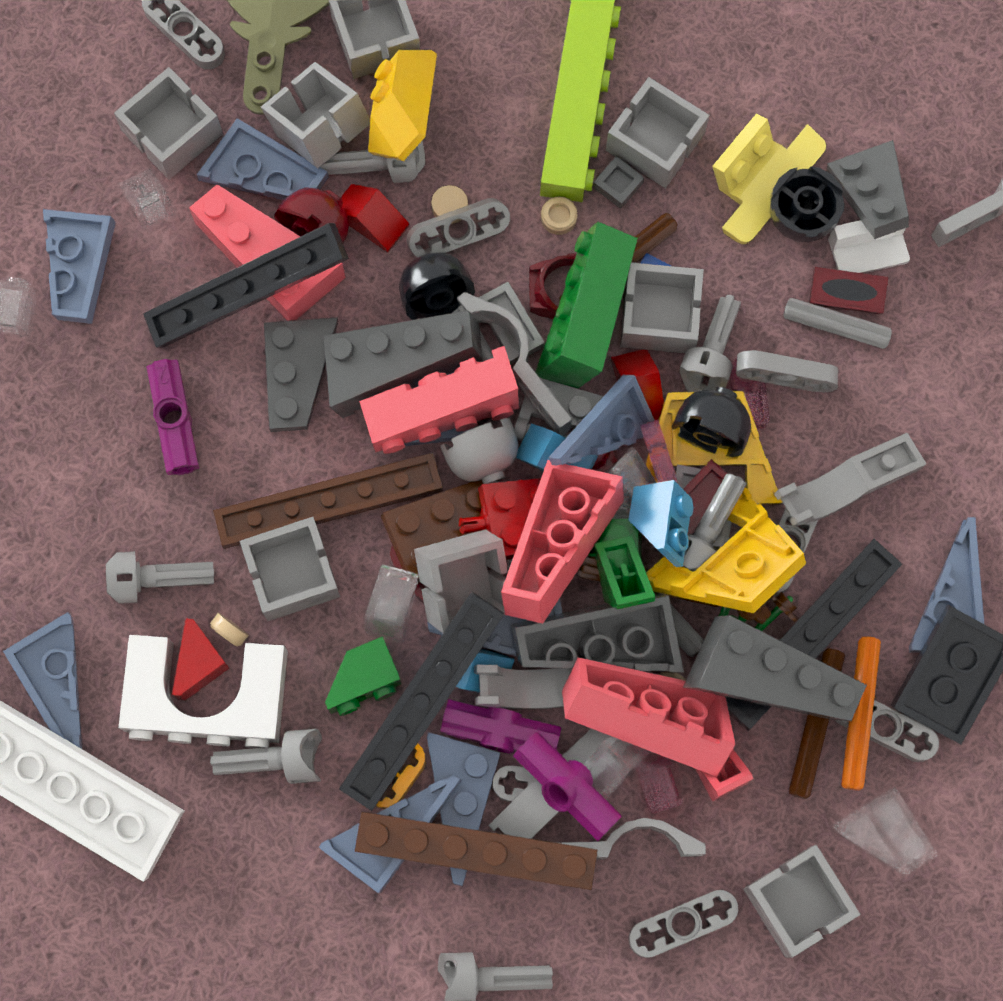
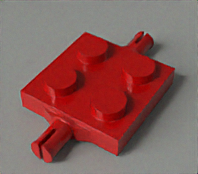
(503, 511)

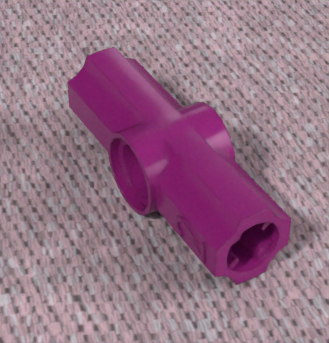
(169, 396)
(494, 727)
(567, 785)

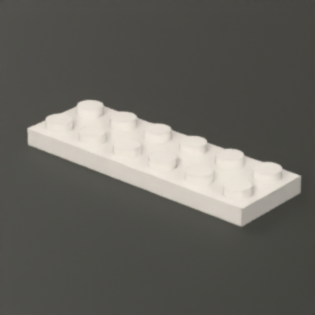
(83, 795)

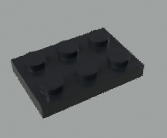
(952, 675)

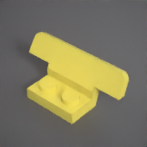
(752, 169)

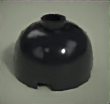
(806, 204)
(432, 285)
(713, 421)

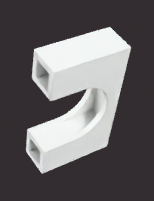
(250, 718)

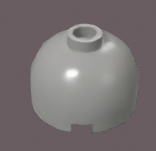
(482, 452)

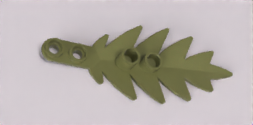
(268, 33)

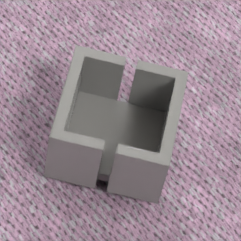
(373, 33)
(331, 115)
(164, 124)
(661, 132)
(660, 307)
(291, 567)
(457, 568)
(801, 901)

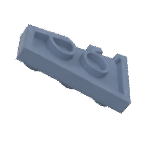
(259, 165)
(78, 258)

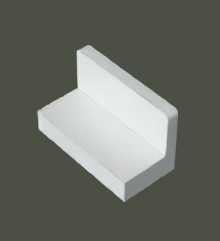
(859, 252)

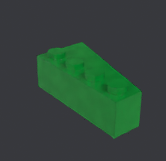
(588, 307)

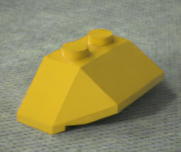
(401, 103)

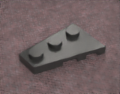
(873, 188)
(294, 370)

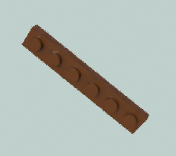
(330, 499)
(476, 850)

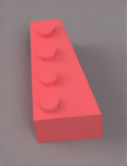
(247, 234)
(442, 403)
(559, 533)
(651, 713)

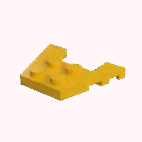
(757, 467)
(742, 570)

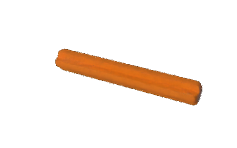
(860, 725)

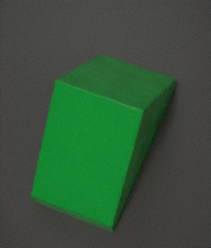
(622, 573)

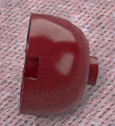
(311, 209)

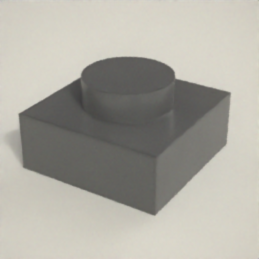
(618, 182)

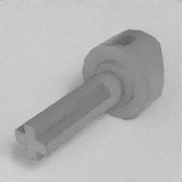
(365, 162)
(709, 358)
(712, 522)
(152, 576)
(294, 757)
(466, 978)

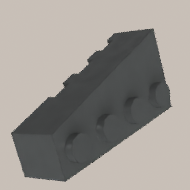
(396, 354)
(628, 637)
(762, 670)

